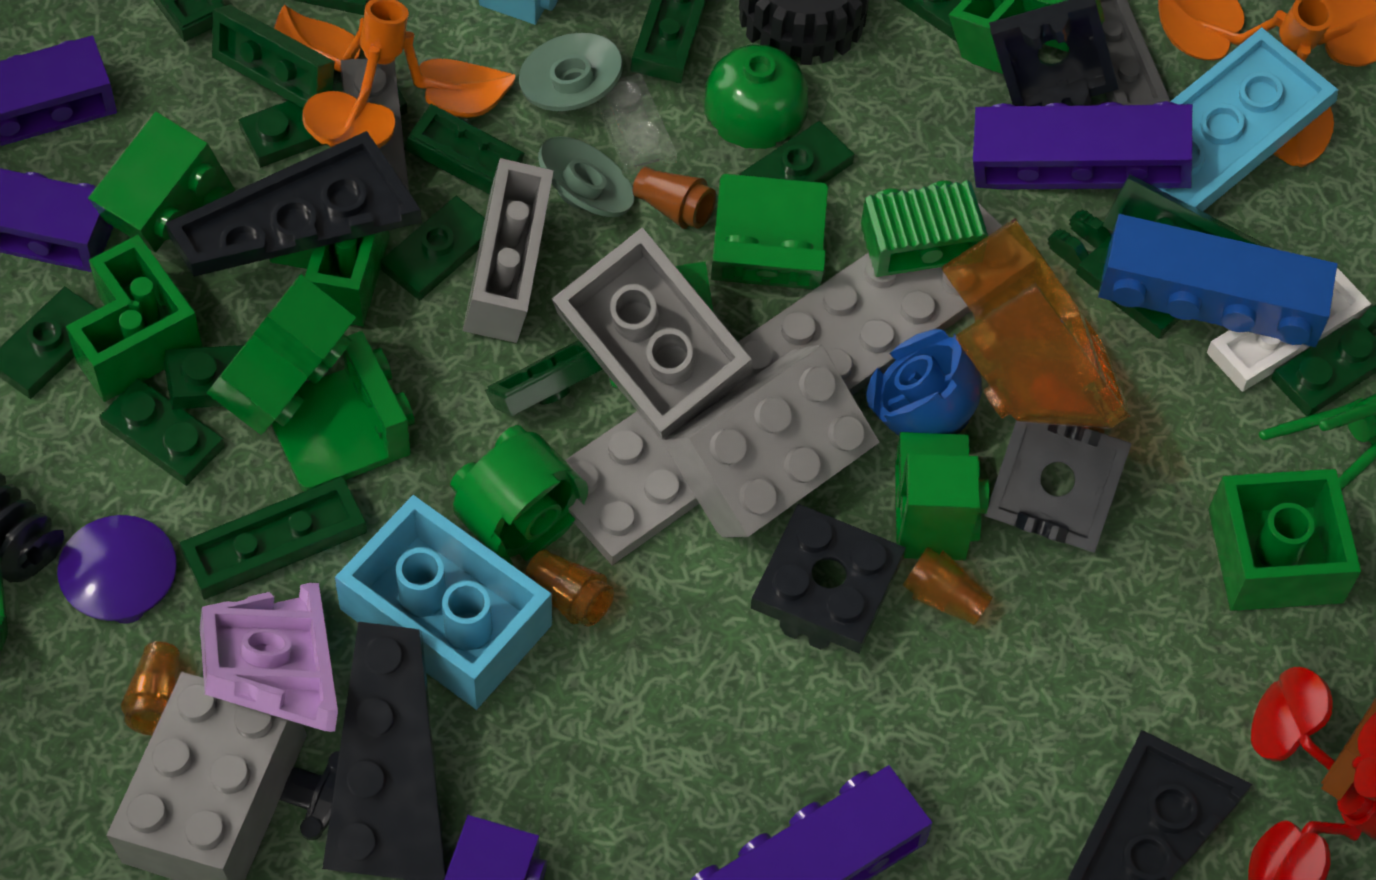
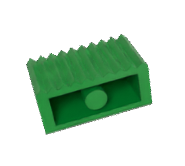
(921, 226)

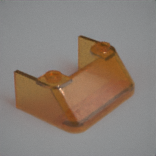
(1033, 337)

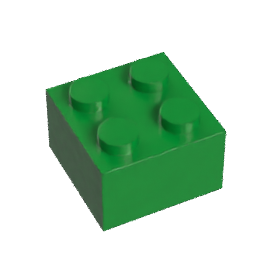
(1283, 539)

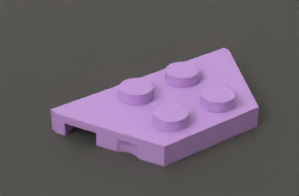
(271, 657)

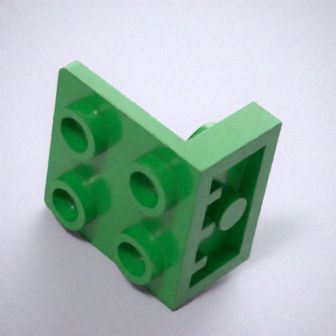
(770, 232)

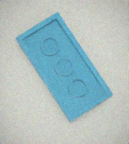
(1246, 113)

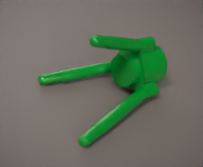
(1361, 421)

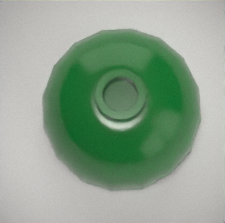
(756, 97)

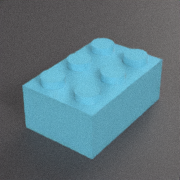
(464, 598)

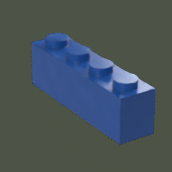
(1218, 281)

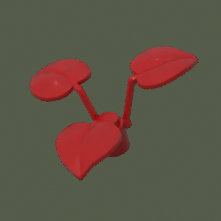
(1282, 721)

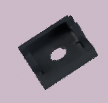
(1076, 78)
(1069, 518)
(821, 613)

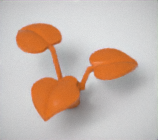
(1345, 26)
(337, 116)

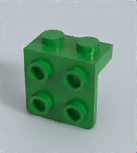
(347, 420)

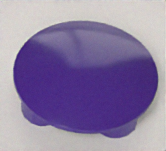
(117, 568)

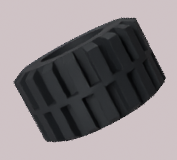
(805, 26)

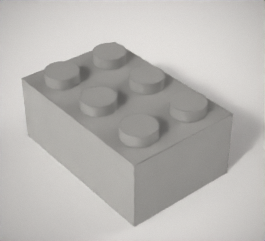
(653, 334)
(771, 441)
(205, 787)

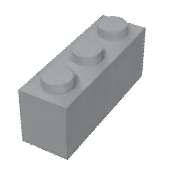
(508, 251)

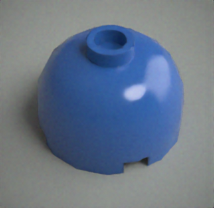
(927, 387)

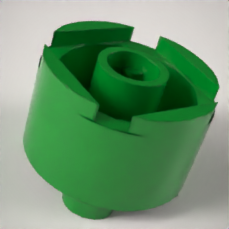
(517, 495)

